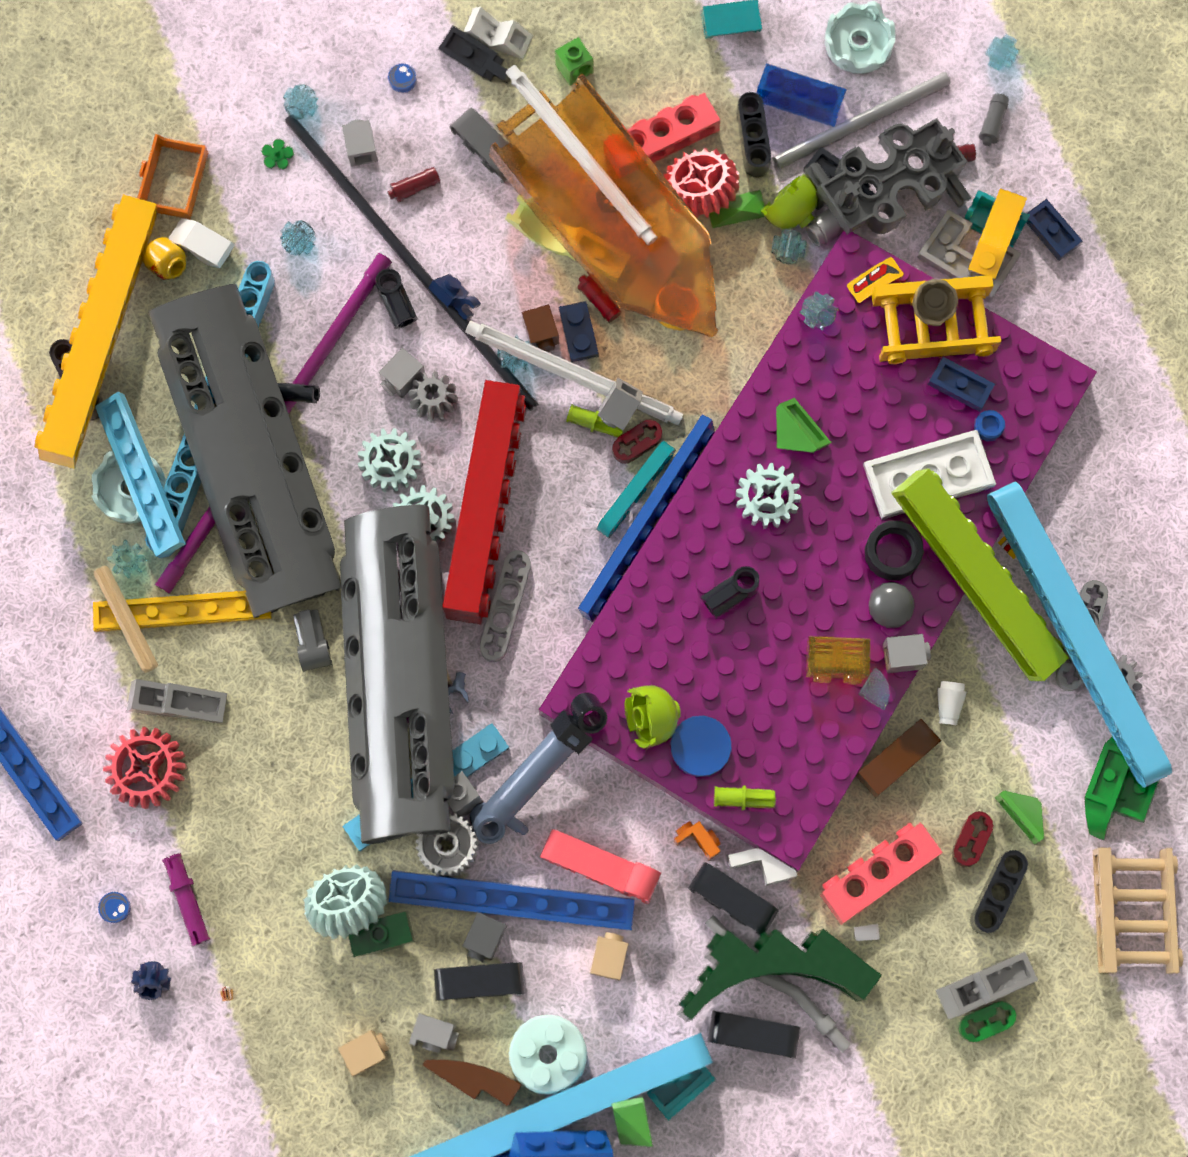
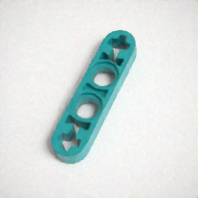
(635, 489)

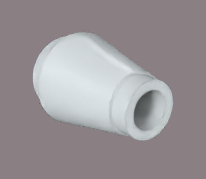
(950, 701)

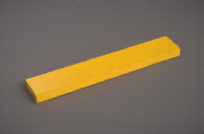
(179, 611)

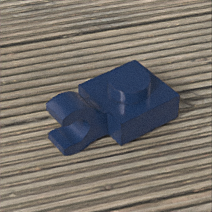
(452, 293)

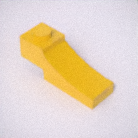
(997, 233)

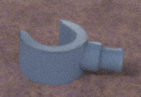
(458, 686)

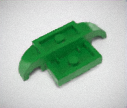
(1115, 791)

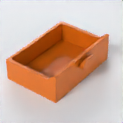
(148, 169)

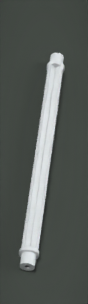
(581, 154)
(565, 369)

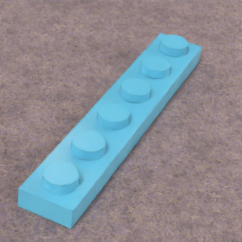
(140, 475)
(466, 757)

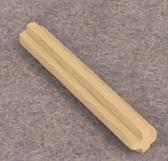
(125, 619)

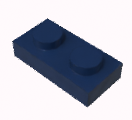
(1053, 230)
(578, 331)
(961, 384)

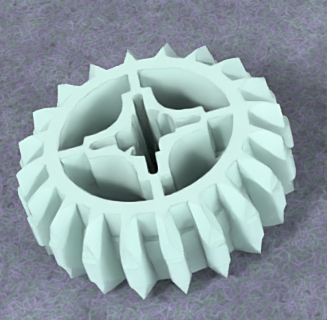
(345, 901)

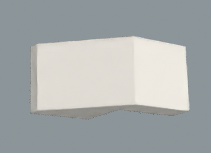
(500, 36)
(202, 242)
(772, 868)

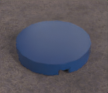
(700, 746)

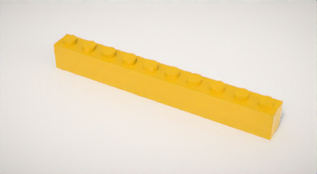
(97, 332)

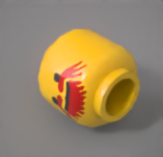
(164, 258)

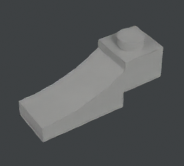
(176, 701)
(986, 985)

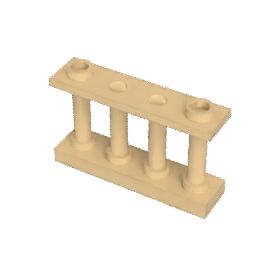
(1109, 926)

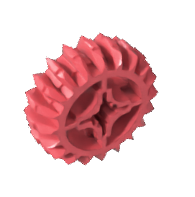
(704, 181)
(134, 776)

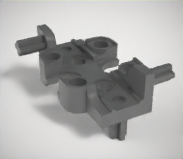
(855, 209)

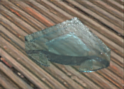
(876, 689)

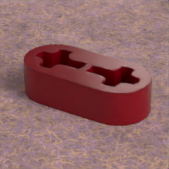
(633, 436)
(966, 835)

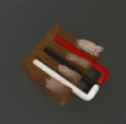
(229, 994)

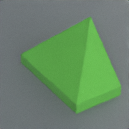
(744, 208)
(797, 429)
(1025, 812)
(632, 1122)

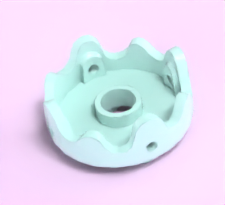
(865, 21)
(109, 493)
(570, 1054)

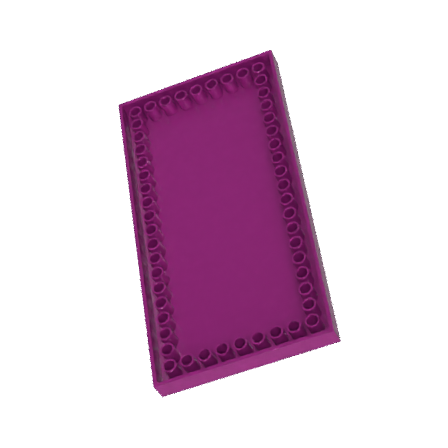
(813, 570)

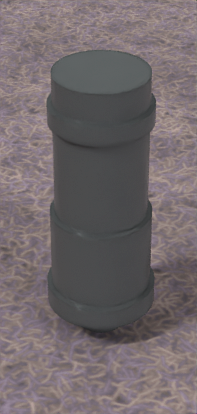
(993, 122)

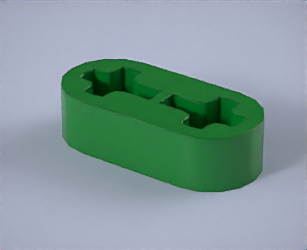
(990, 1028)

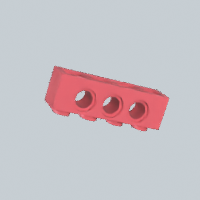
(694, 108)
(922, 850)

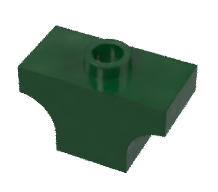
(385, 935)

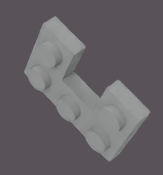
(946, 256)

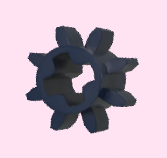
(151, 980)

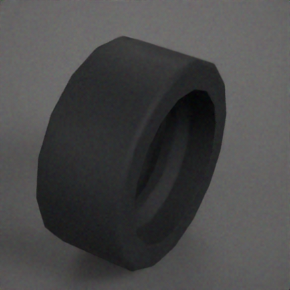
(900, 528)

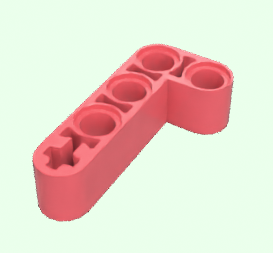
(601, 866)

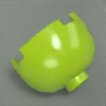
(792, 205)
(651, 714)

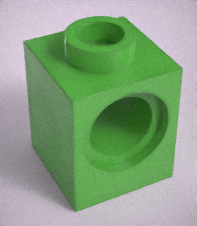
(573, 60)

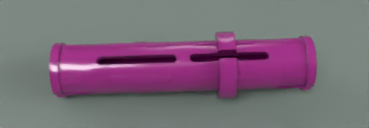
(186, 899)

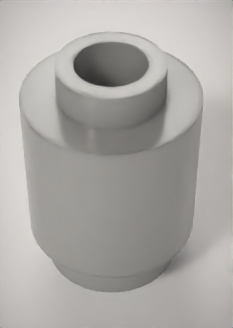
(824, 228)

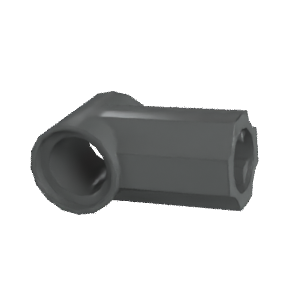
(312, 643)

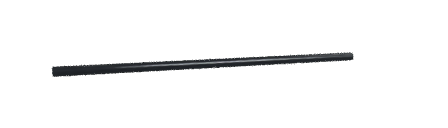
(402, 252)

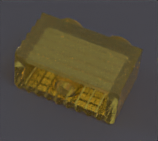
(838, 659)

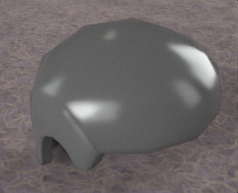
(891, 605)

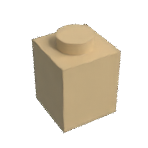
(609, 956)
(364, 1052)

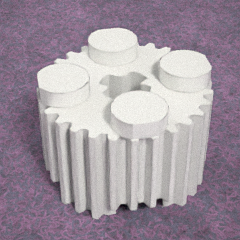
(453, 861)

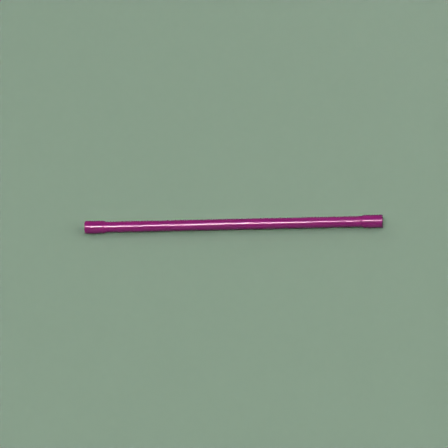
(176, 568)

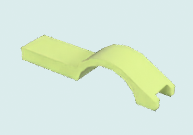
(533, 229)

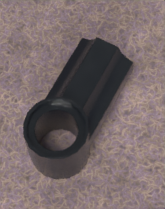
(395, 299)
(729, 593)

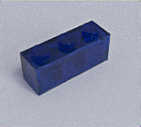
(801, 95)

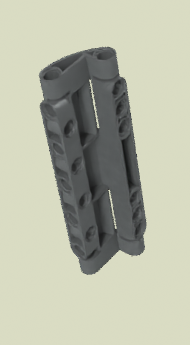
(244, 449)
(395, 674)

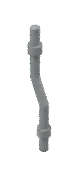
(824, 1023)

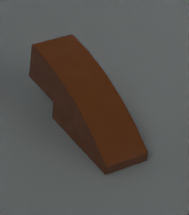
(898, 758)
(474, 1078)

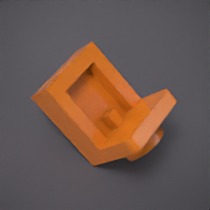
(705, 839)

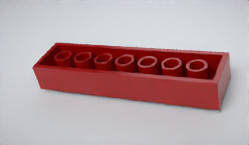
(483, 501)

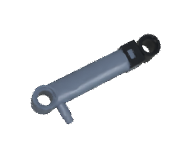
(568, 735)

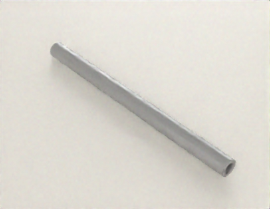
(861, 120)

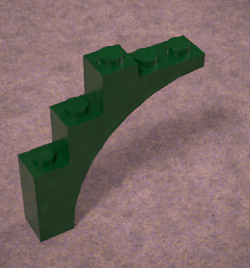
(821, 960)

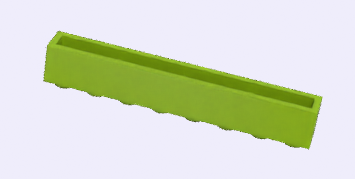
(980, 574)

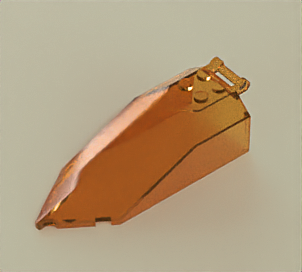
(659, 280)

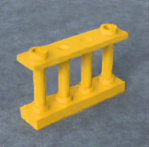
(973, 288)

